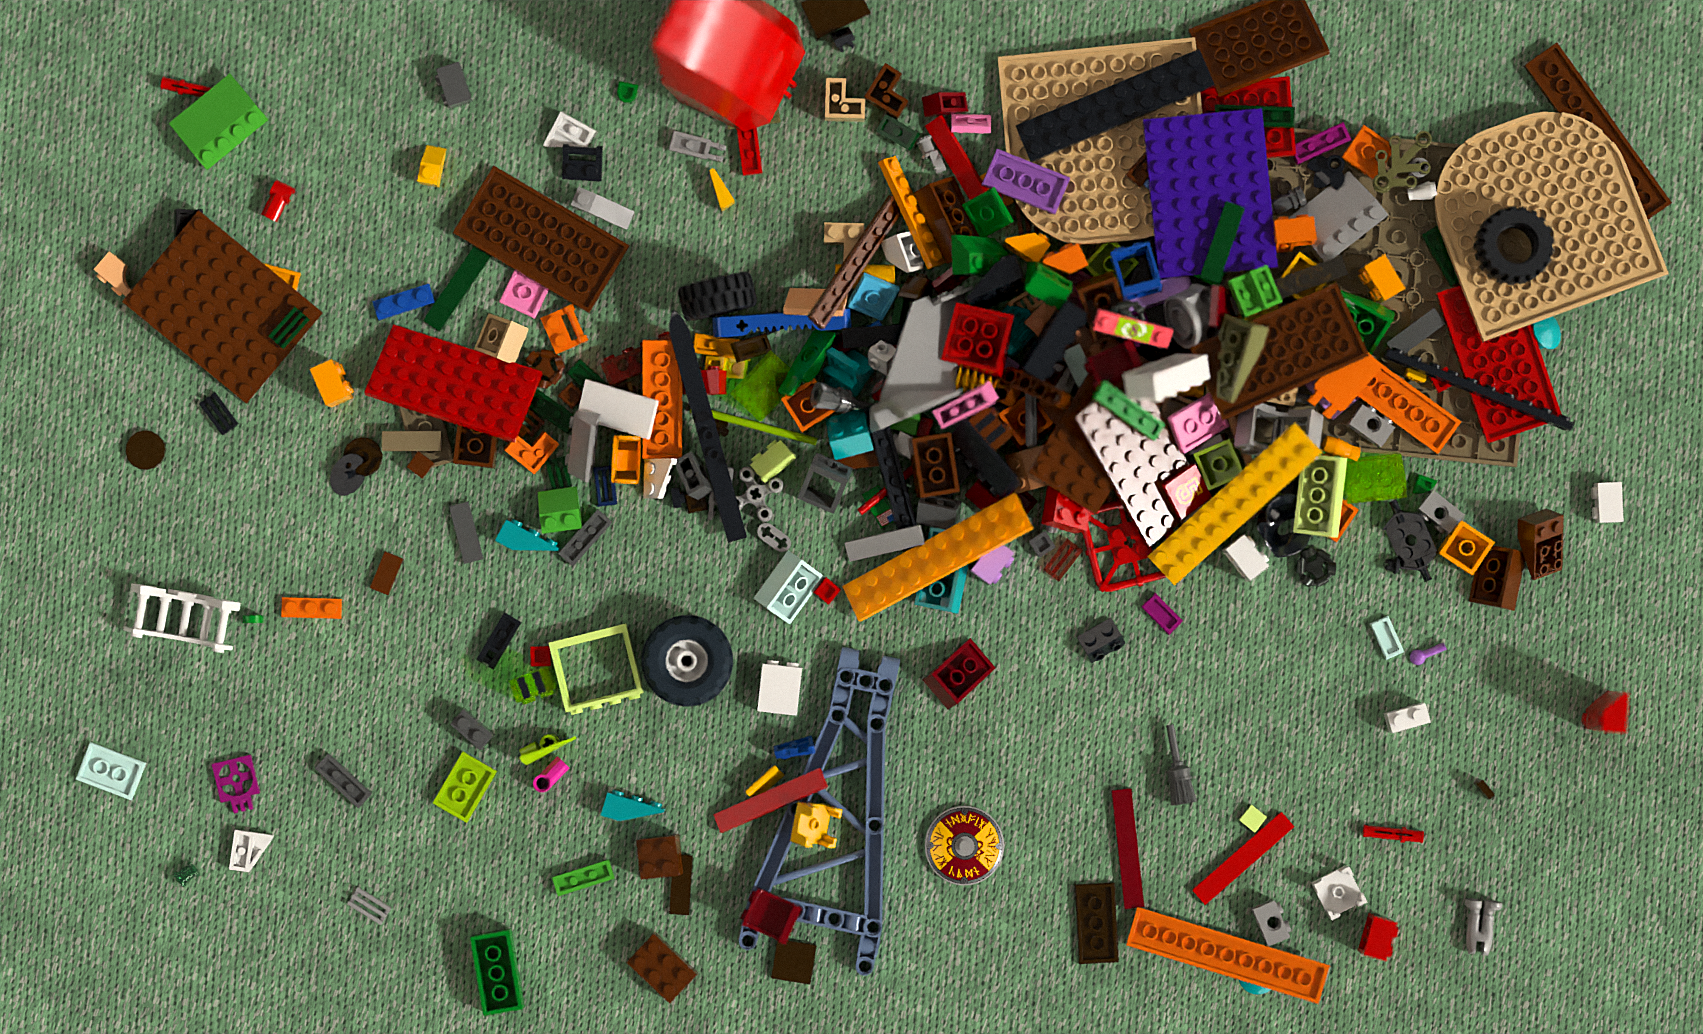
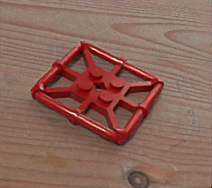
(1121, 553)

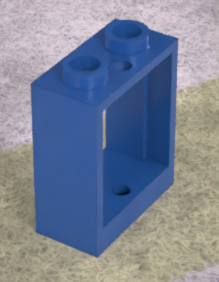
(1142, 289)

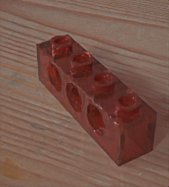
(610, 363)

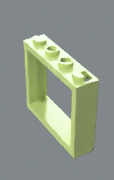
(595, 703)

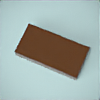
(386, 573)

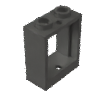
(839, 473)

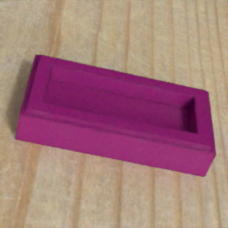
(1161, 613)

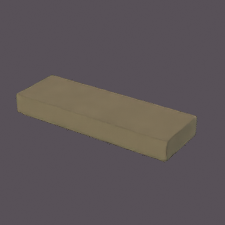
(411, 440)

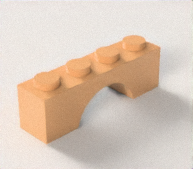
(113, 271)

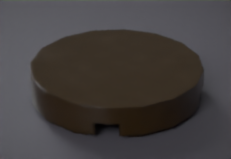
(145, 450)
(369, 451)

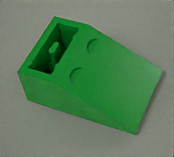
(1046, 285)

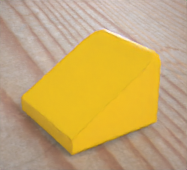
(1414, 375)

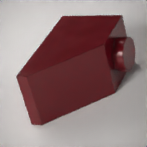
(944, 104)

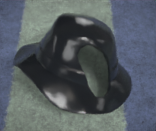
(1271, 518)

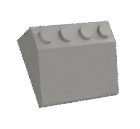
(1341, 217)

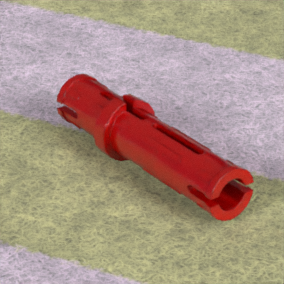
(168, 84)
(1416, 836)

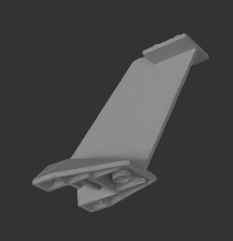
(917, 373)

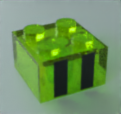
(533, 684)

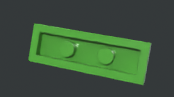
(583, 877)

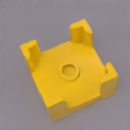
(812, 824)

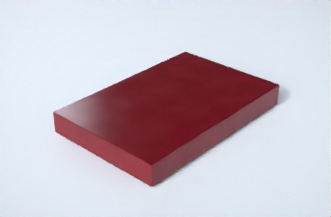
(1219, 306)

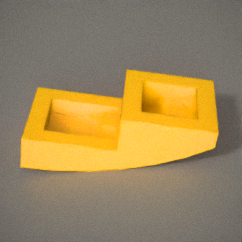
(733, 369)

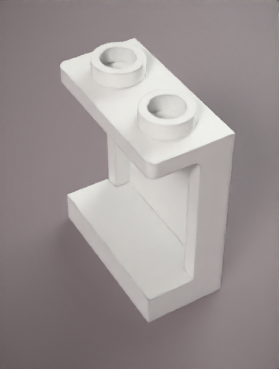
(779, 688)

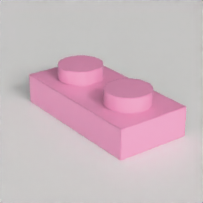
(970, 123)

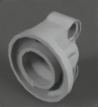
(1189, 315)

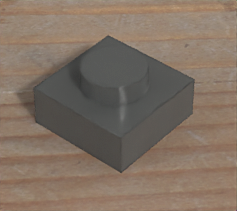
(1042, 544)

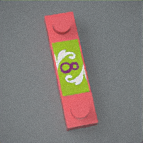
(1132, 328)

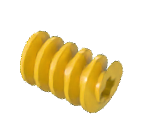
(971, 381)

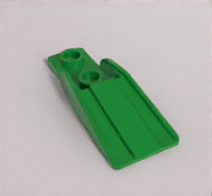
(808, 361)

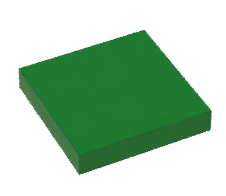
(987, 212)

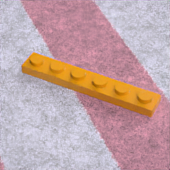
(911, 212)

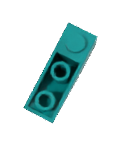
(517, 538)
(624, 808)

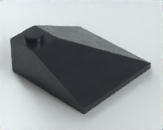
(999, 284)

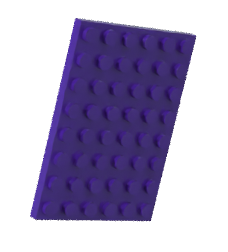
(1192, 172)

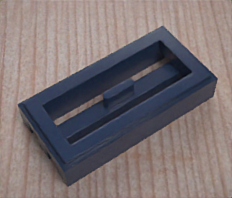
(597, 485)

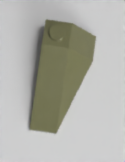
(1240, 348)

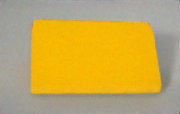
(765, 782)

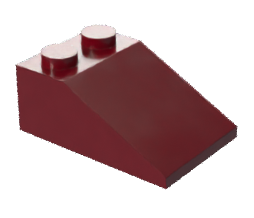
(959, 674)

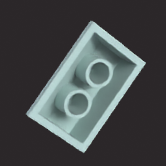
(789, 587)

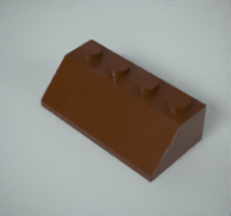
(944, 213)

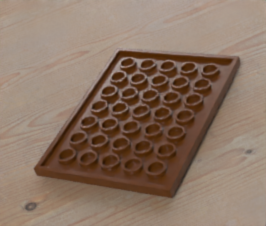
(220, 306)

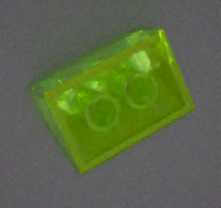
(759, 389)
(1375, 479)

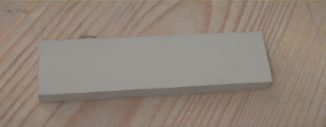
(884, 542)

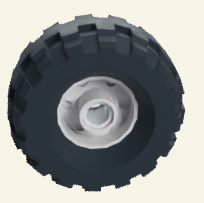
(664, 664)

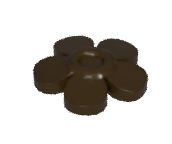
(722, 427)

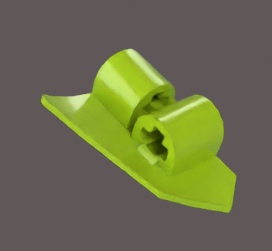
(533, 752)

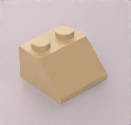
(501, 338)

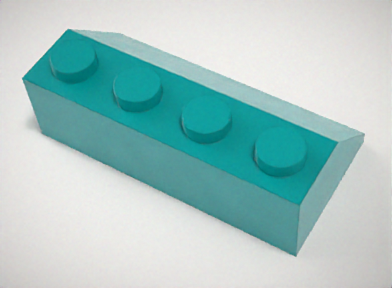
(946, 592)

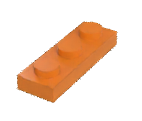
(311, 608)

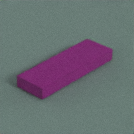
(1321, 143)

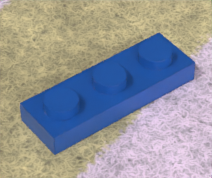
(403, 302)

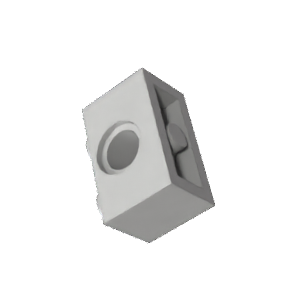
(1359, 424)
(1450, 517)
(1271, 934)

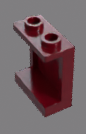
(1112, 364)
(771, 915)

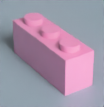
(965, 404)

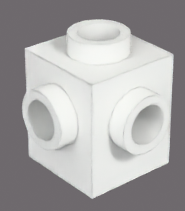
(881, 356)

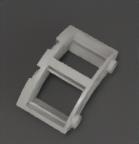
(1247, 419)

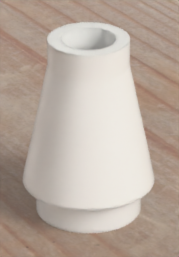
(1424, 191)

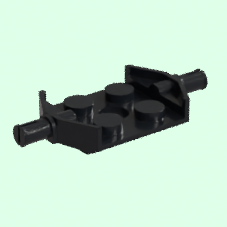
(1411, 556)

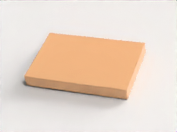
(802, 300)

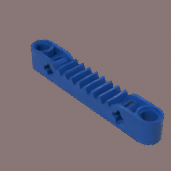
(727, 325)

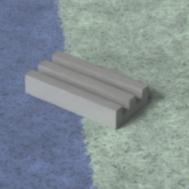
(355, 897)

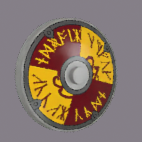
(964, 845)

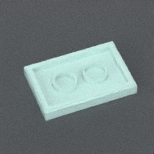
(110, 771)

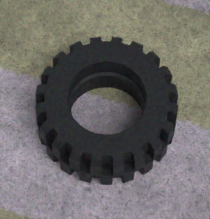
(1535, 230)
(717, 296)

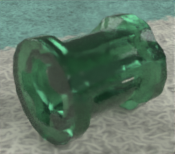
(186, 874)

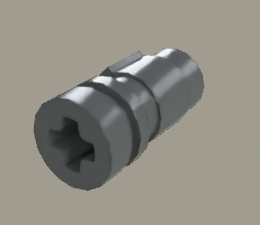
(1287, 201)

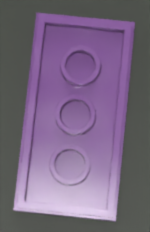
(1026, 181)

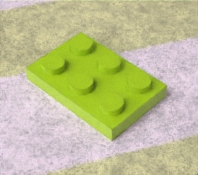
(465, 787)

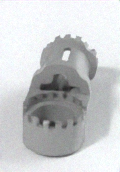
(929, 152)

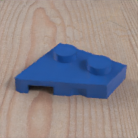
(795, 748)

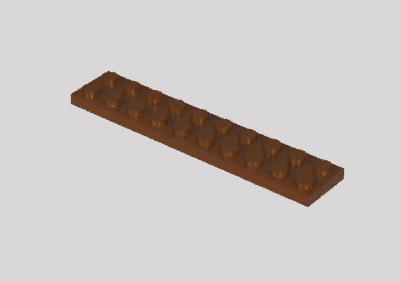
(1571, 94)

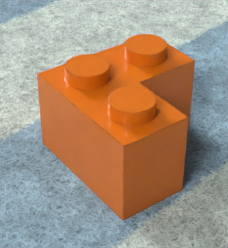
(1294, 232)

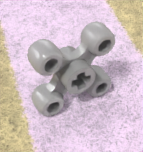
(764, 490)

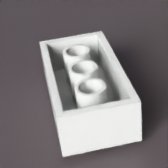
(1166, 376)

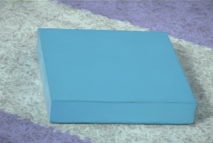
(873, 296)

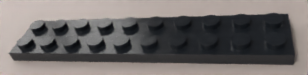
(1115, 105)

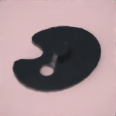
(344, 479)

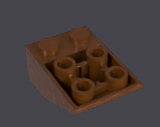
(1542, 542)

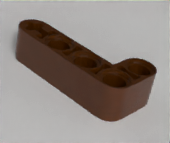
(1020, 383)

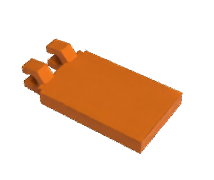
(1344, 385)

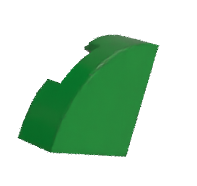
(1423, 484)

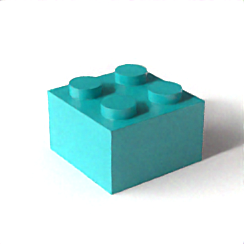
(849, 434)

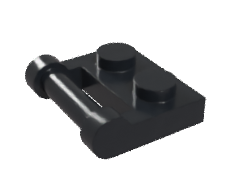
(582, 169)

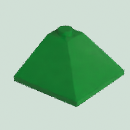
(1370, 319)

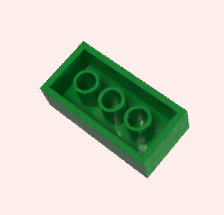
(497, 972)

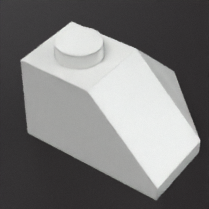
(903, 252)

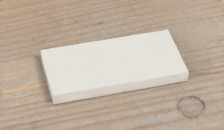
(619, 408)

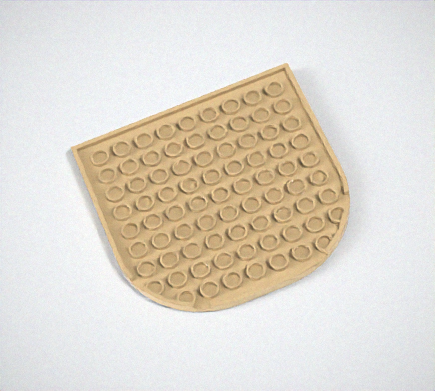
(1582, 190)
(1099, 198)

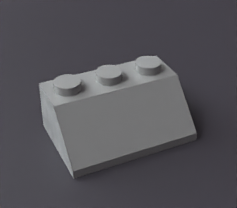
(582, 444)

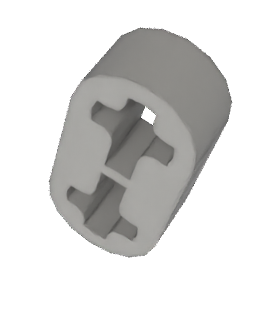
(777, 533)

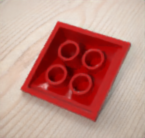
(978, 339)

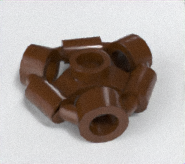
(545, 366)

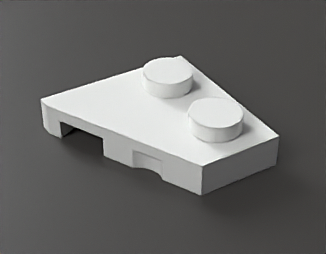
(247, 849)

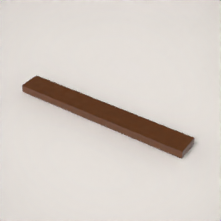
(855, 263)

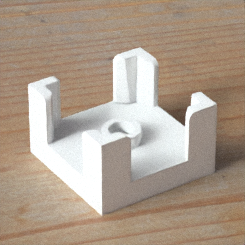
(1338, 892)

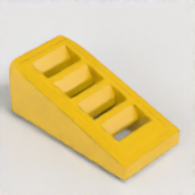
(723, 195)

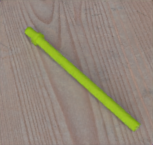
(764, 427)

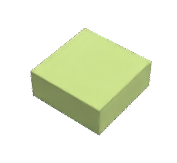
(1252, 818)

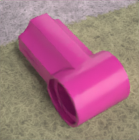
(552, 773)

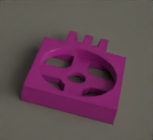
(240, 797)

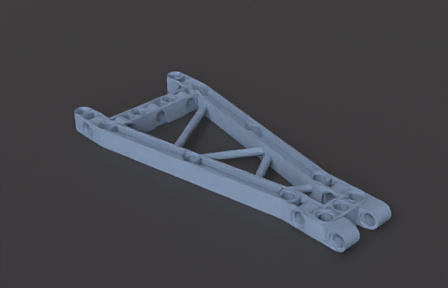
(873, 849)

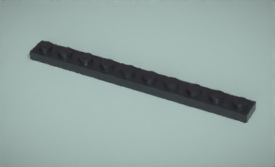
(1486, 392)

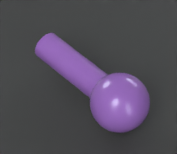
(1418, 656)

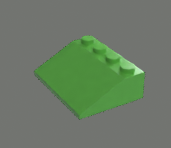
(218, 121)

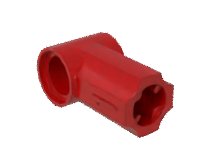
(277, 201)

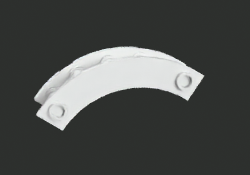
(188, 599)

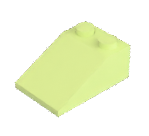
(772, 461)

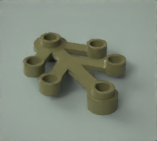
(1400, 165)

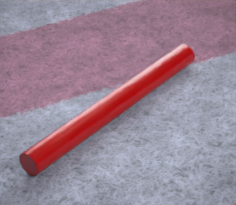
(880, 495)

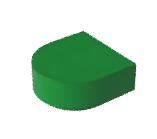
(627, 92)
(252, 619)

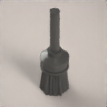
(834, 398)
(1178, 775)

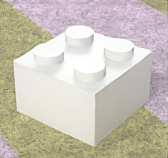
(1246, 557)

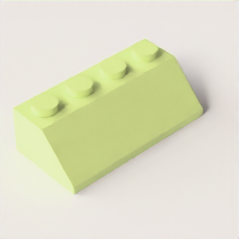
(1320, 497)

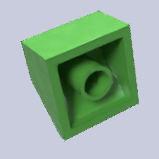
(559, 509)

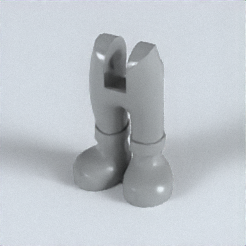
(1485, 935)

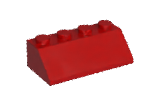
(1607, 713)

